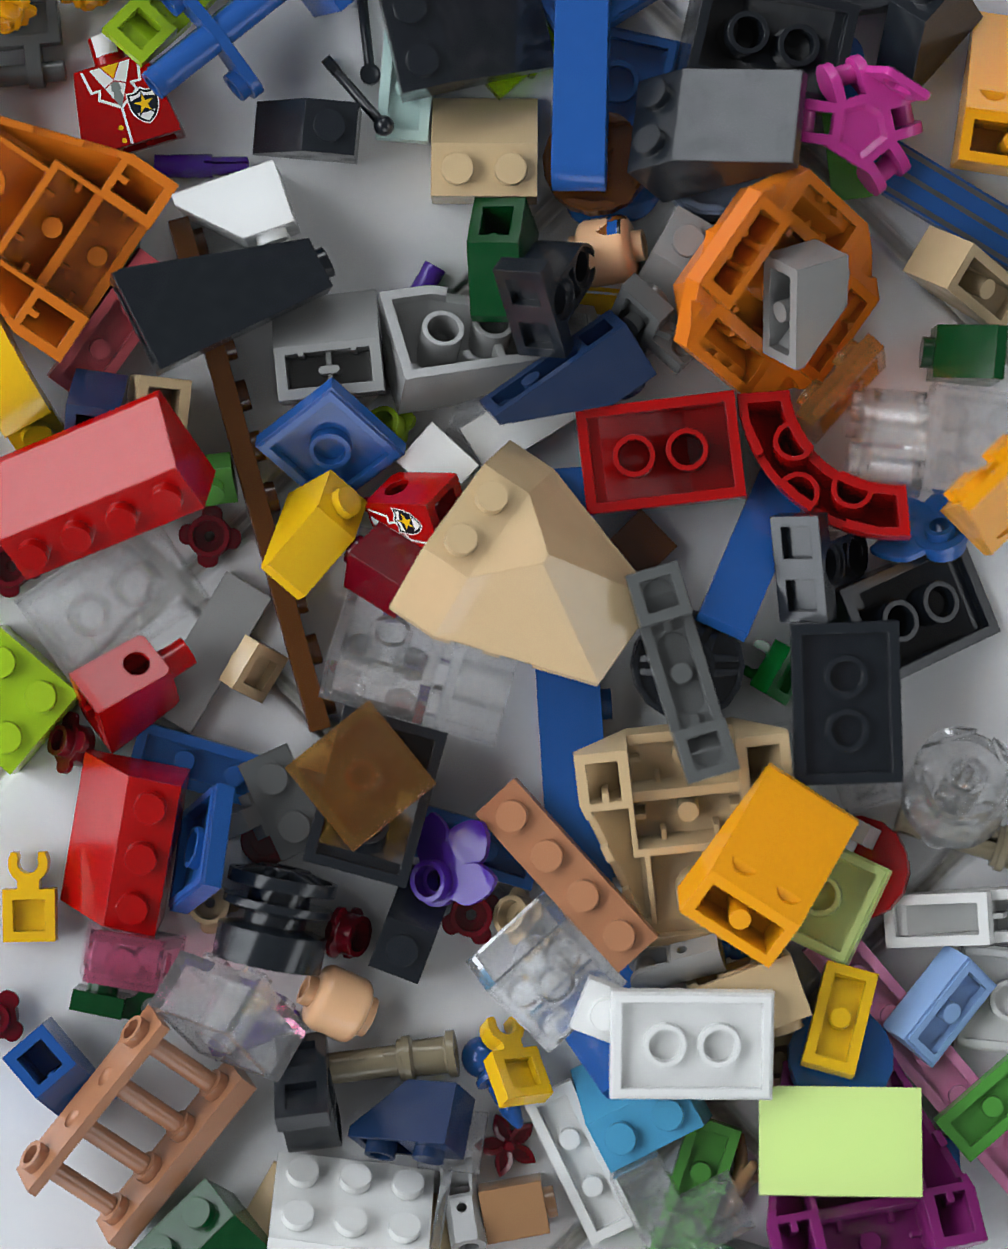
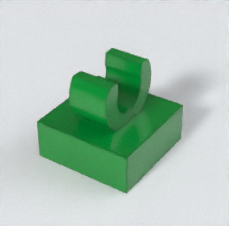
(774, 673)

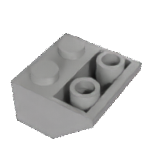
(326, 340)

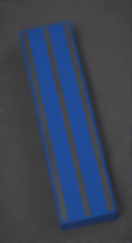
(951, 204)

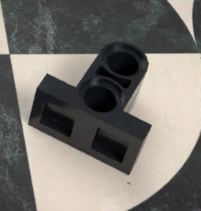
(543, 294)
(812, 565)
(307, 1100)

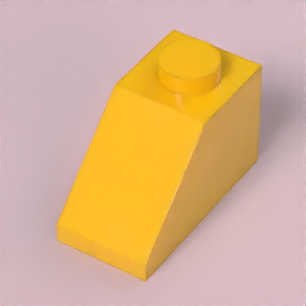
(313, 532)

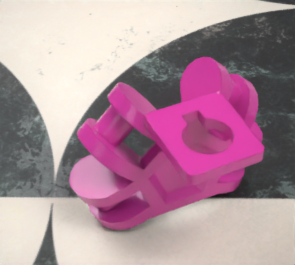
(868, 122)

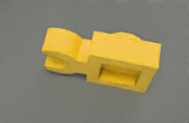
(30, 909)
(513, 1070)

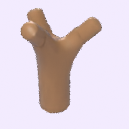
(744, 1173)

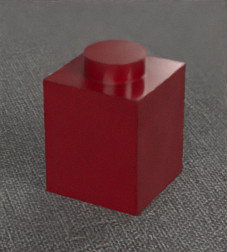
(379, 565)

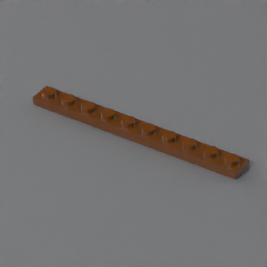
(259, 499)

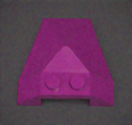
(941, 1219)

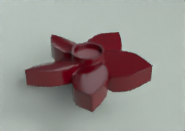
(508, 1144)

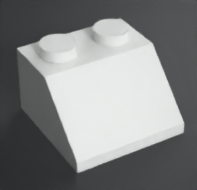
(243, 206)

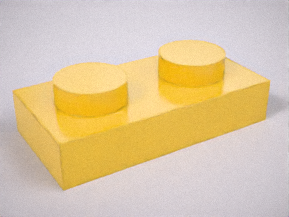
(839, 1020)

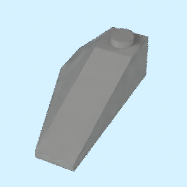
(441, 355)

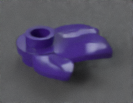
(457, 858)

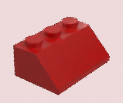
(124, 841)

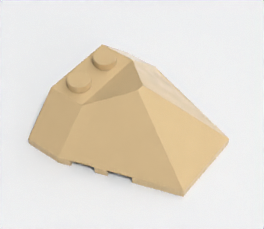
(523, 574)
(658, 824)

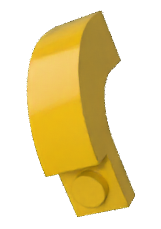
(24, 407)

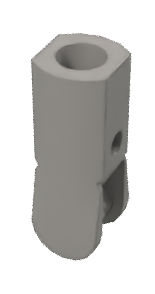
(678, 962)
(465, 1215)

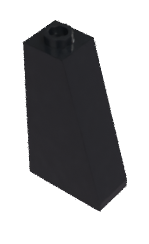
(212, 298)

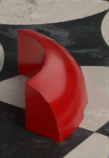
(810, 482)

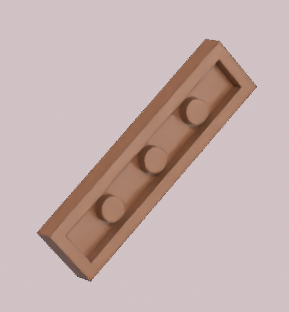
(567, 874)

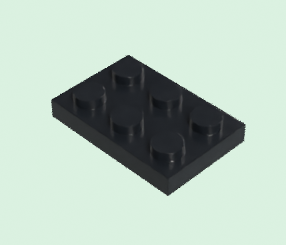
(846, 702)

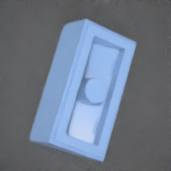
(939, 1005)

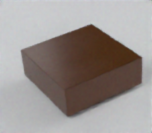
(643, 542)

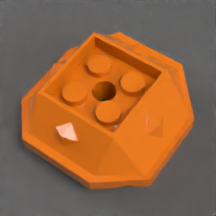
(723, 282)

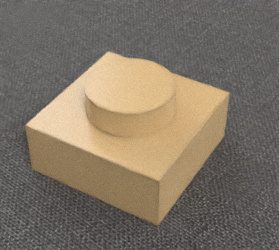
(253, 668)

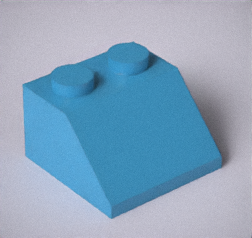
(634, 1127)

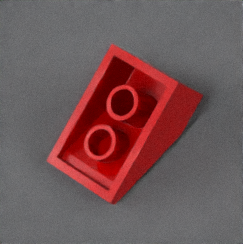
(661, 453)

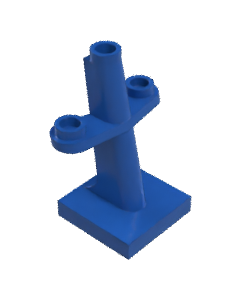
(216, 37)

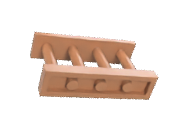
(154, 1172)

